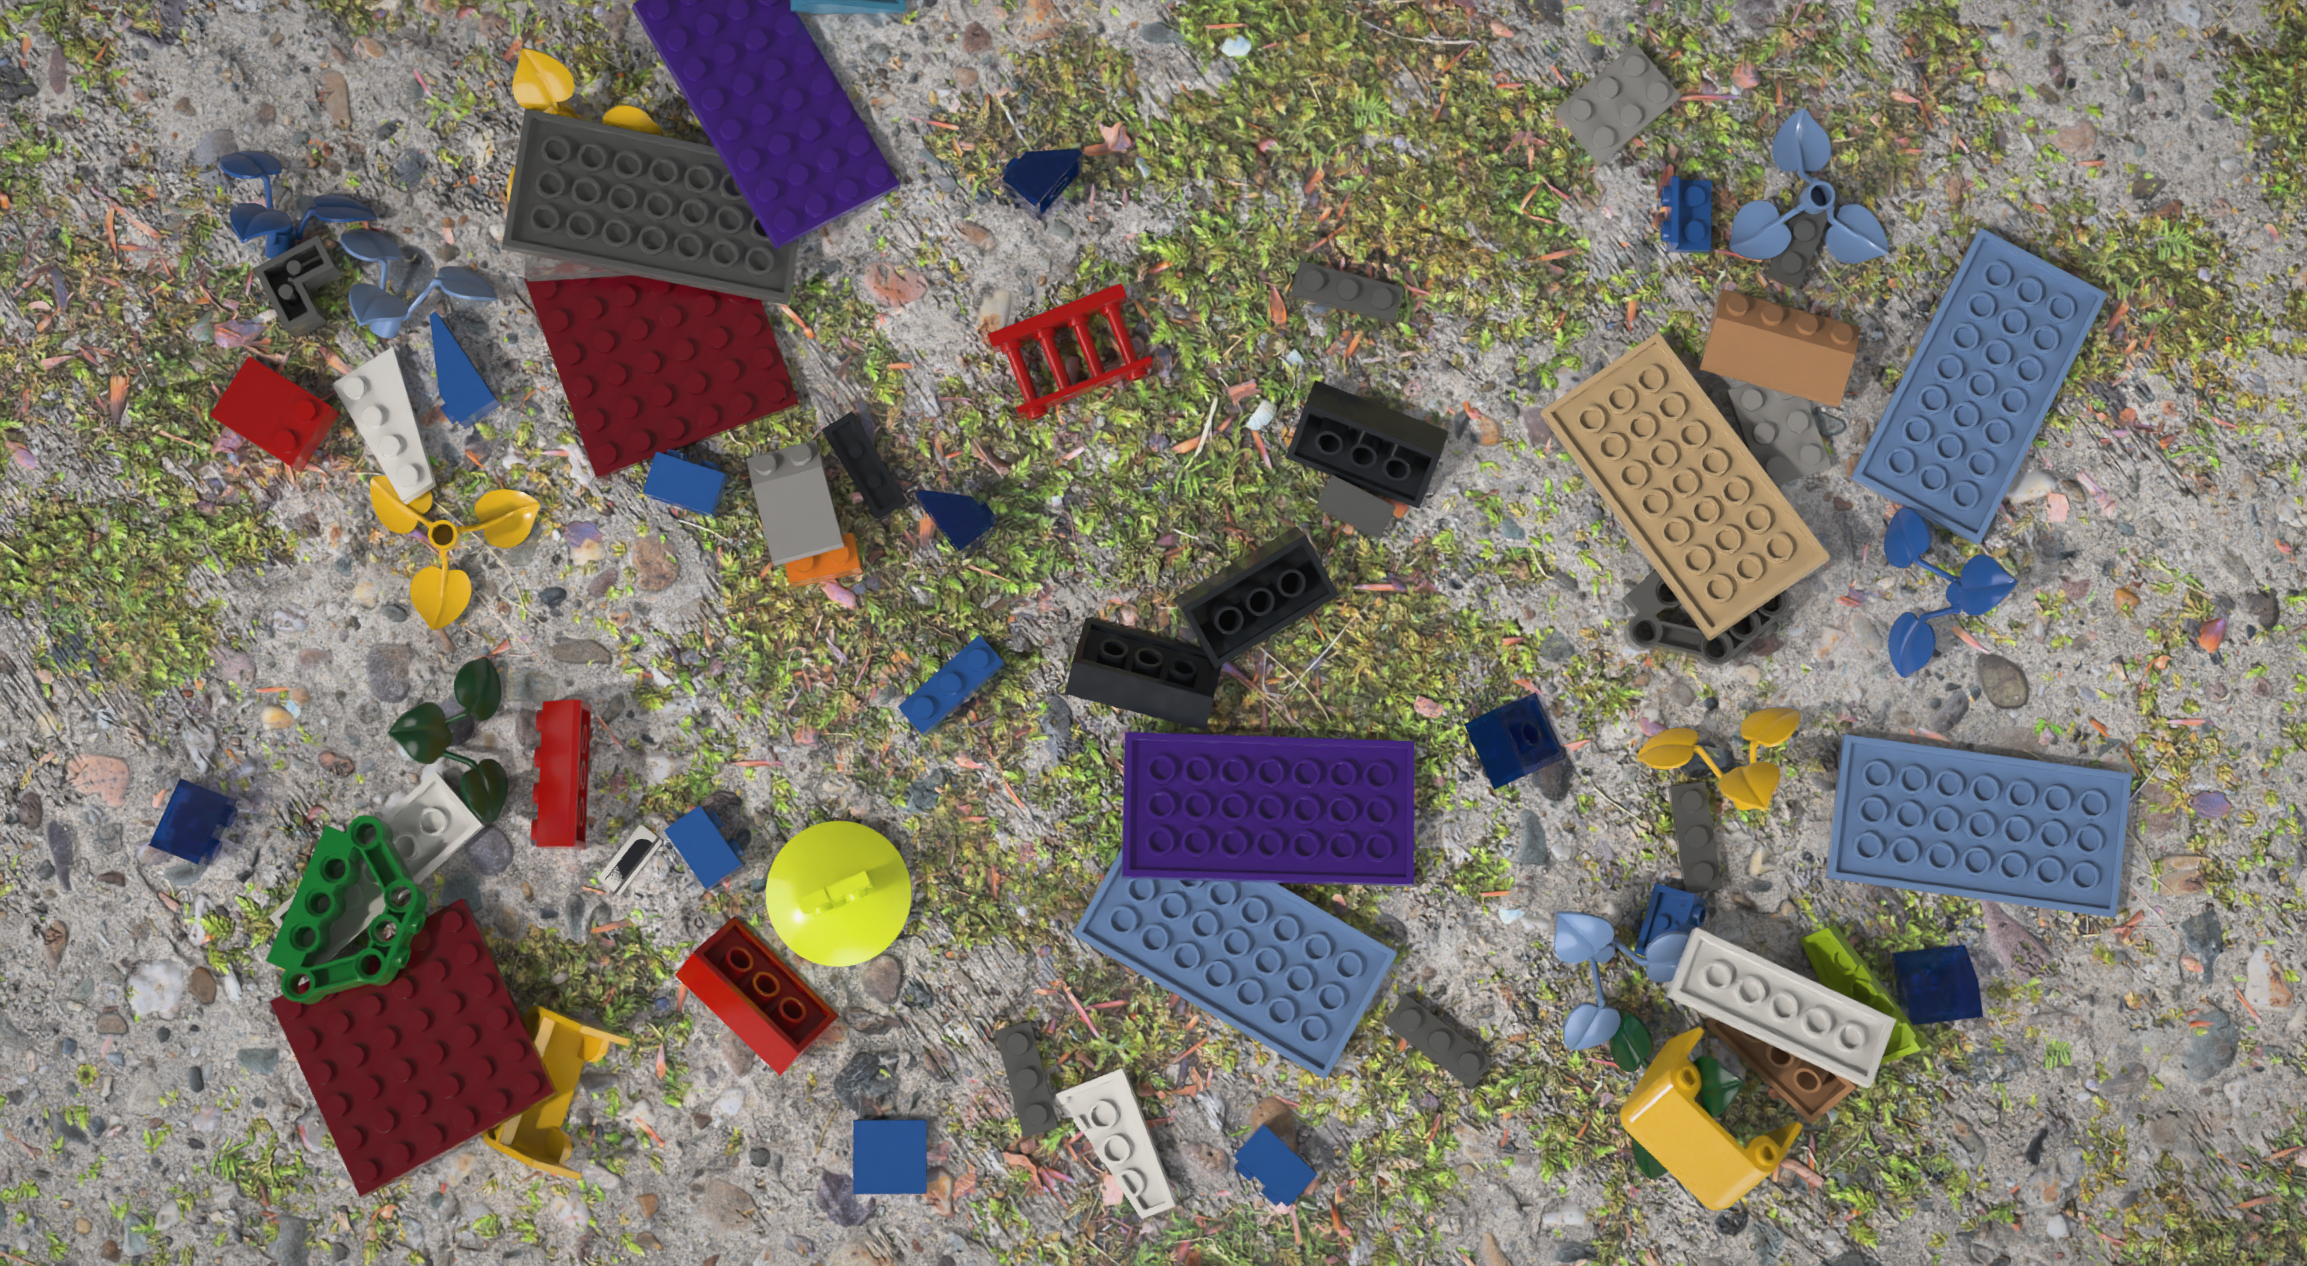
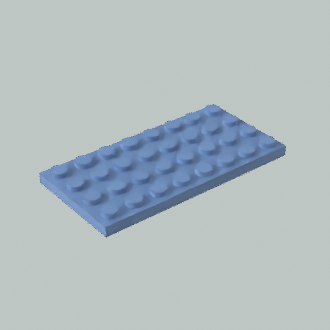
(1978, 386)
(1978, 826)
(1244, 957)

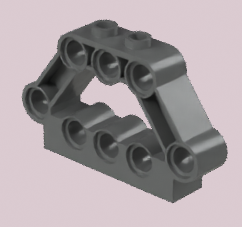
(1687, 641)

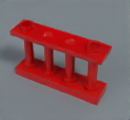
(1075, 316)

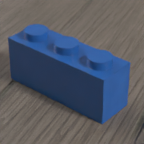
(951, 685)

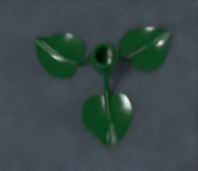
(426, 736)
(1633, 1046)

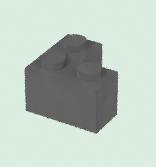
(291, 279)

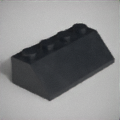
(1367, 444)
(1256, 597)
(1143, 674)

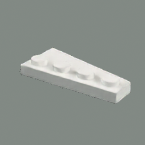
(384, 415)
(1117, 1130)

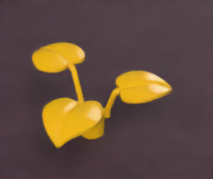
(546, 85)
(445, 594)
(1746, 786)

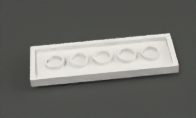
(426, 832)
(1781, 1008)

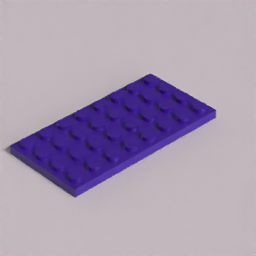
(770, 110)
(1268, 809)

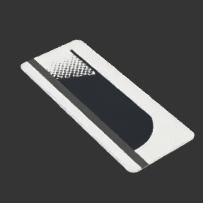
(630, 860)

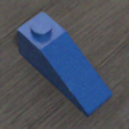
(459, 381)

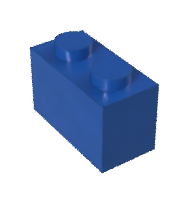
(685, 483)
(706, 847)
(1274, 1166)

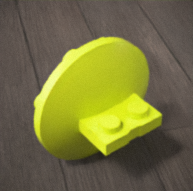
(838, 893)

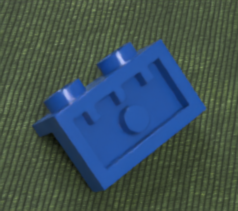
(1688, 215)
(1670, 912)

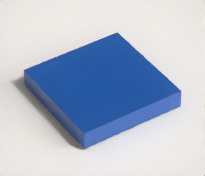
(889, 1156)

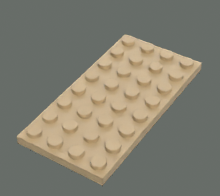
(1684, 486)

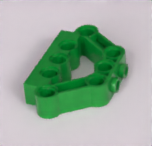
(318, 881)

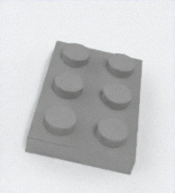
(1617, 104)
(1779, 432)

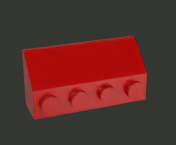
(563, 774)
(756, 995)

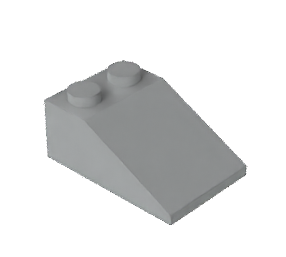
(795, 502)

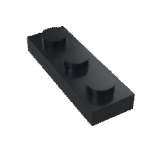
(865, 466)

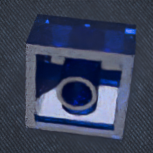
(1040, 178)
(959, 519)
(1514, 740)
(194, 822)
(1937, 985)

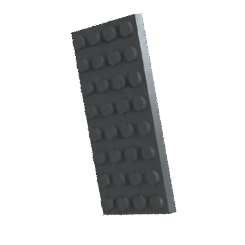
(639, 209)

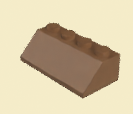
(1779, 347)
(1799, 1082)

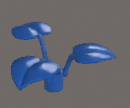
(255, 220)
(1976, 592)

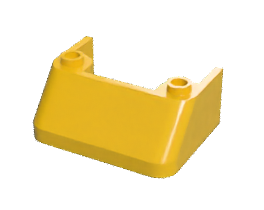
(564, 1047)
(1688, 1139)

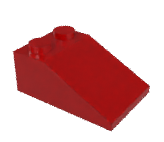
(274, 414)

